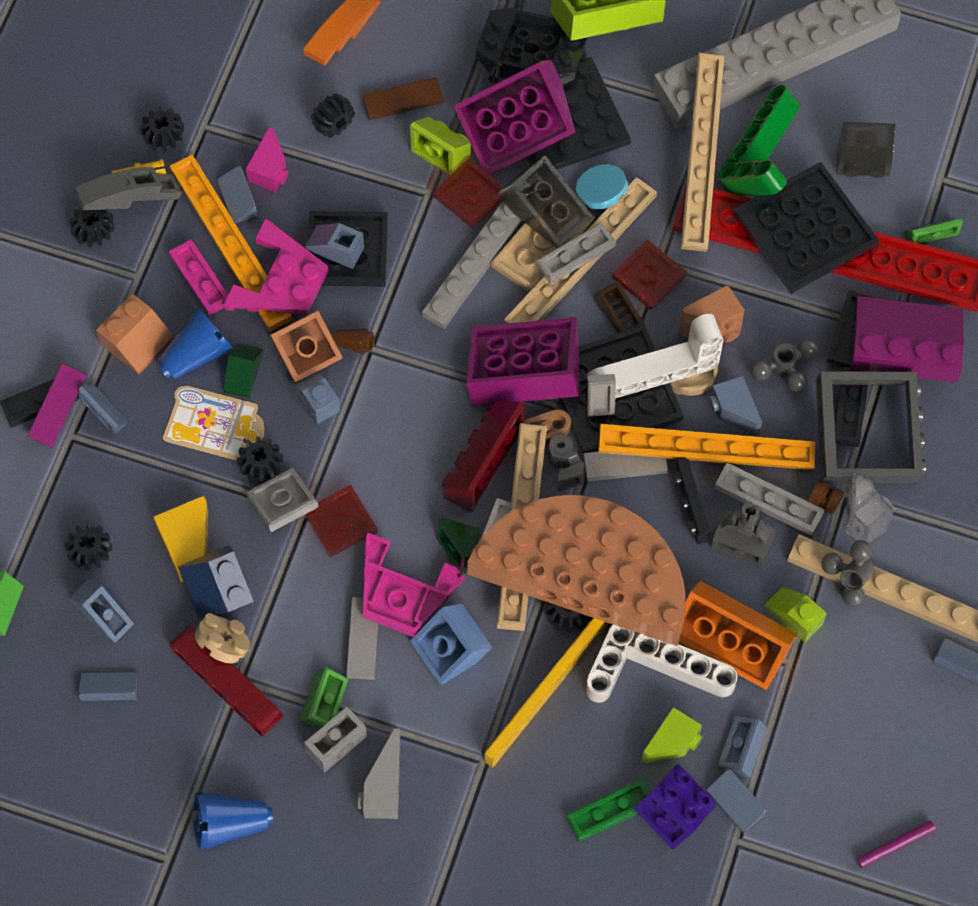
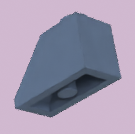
(317, 397)
(735, 405)
(101, 610)

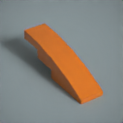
(339, 28)

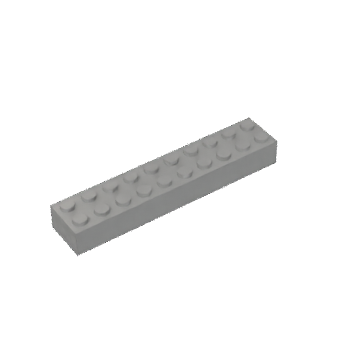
(779, 52)

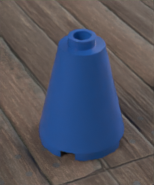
(193, 346)
(227, 818)

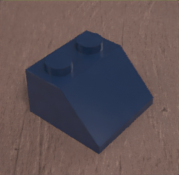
(215, 583)

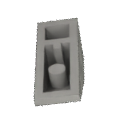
(381, 786)

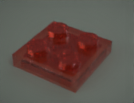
(469, 193)
(649, 274)
(341, 521)

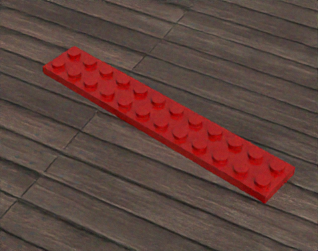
(891, 264)

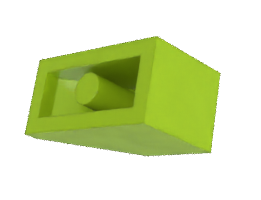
(796, 612)
(673, 738)

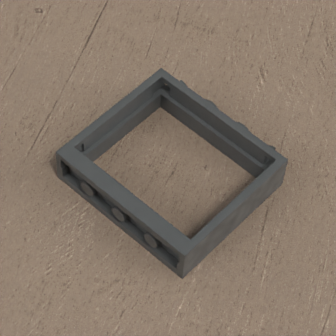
(826, 427)

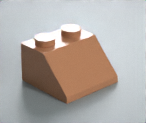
(723, 306)
(134, 334)
(305, 346)

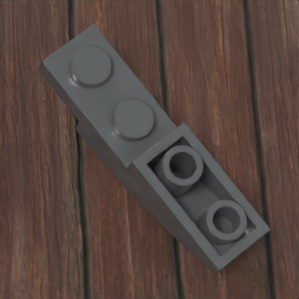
(124, 187)

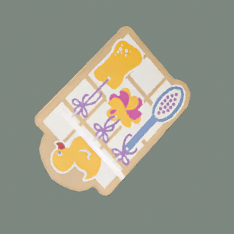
(212, 422)

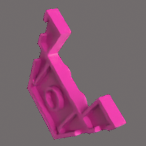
(291, 281)
(398, 599)

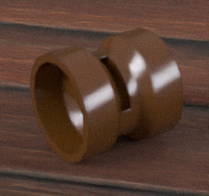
(820, 494)

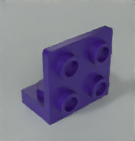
(675, 806)

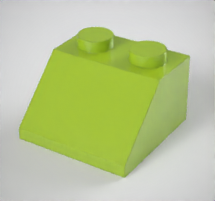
(439, 144)

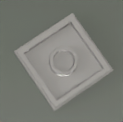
(282, 499)

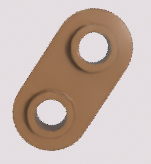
(549, 419)

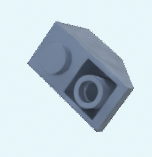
(337, 243)

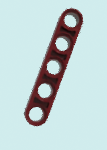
(227, 683)

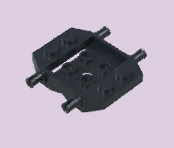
(531, 33)

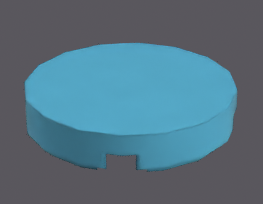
(601, 186)

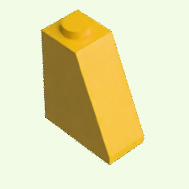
(184, 531)

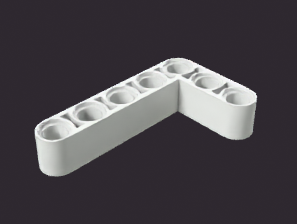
(669, 364)
(656, 660)

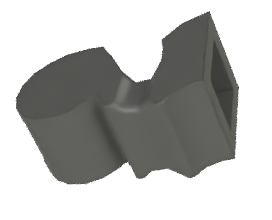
(562, 457)

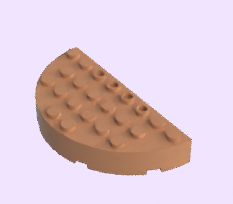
(587, 560)

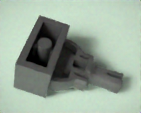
(744, 535)

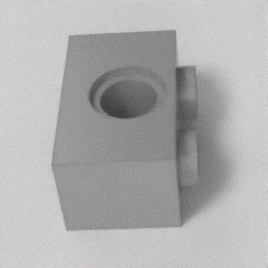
(335, 739)

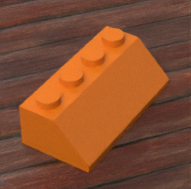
(735, 634)

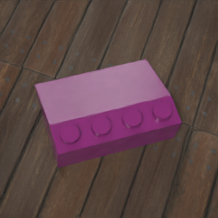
(516, 117)
(908, 339)
(524, 361)

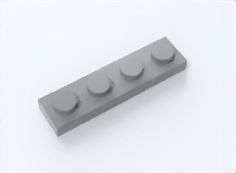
(769, 499)

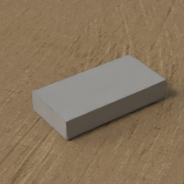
(601, 395)

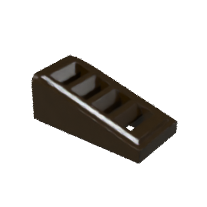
(621, 297)

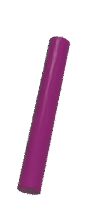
(896, 844)

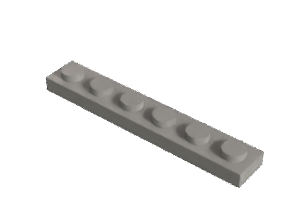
(471, 267)

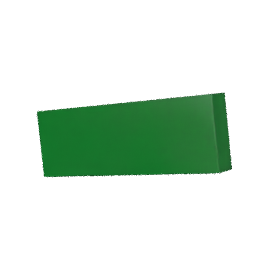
(606, 811)

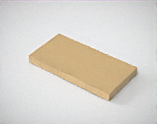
(520, 254)

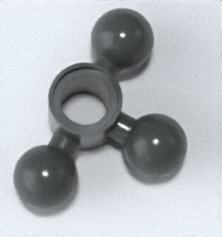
(796, 380)
(854, 574)

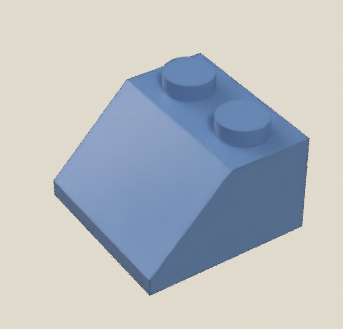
(450, 643)

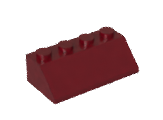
(484, 454)

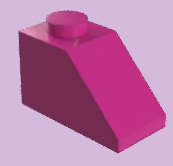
(268, 164)

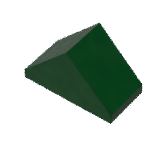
(242, 370)
(457, 541)

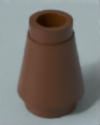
(355, 340)

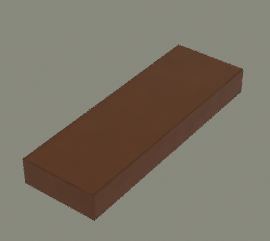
(403, 98)

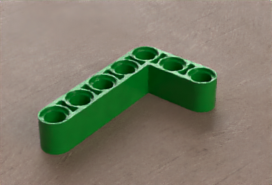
(747, 167)

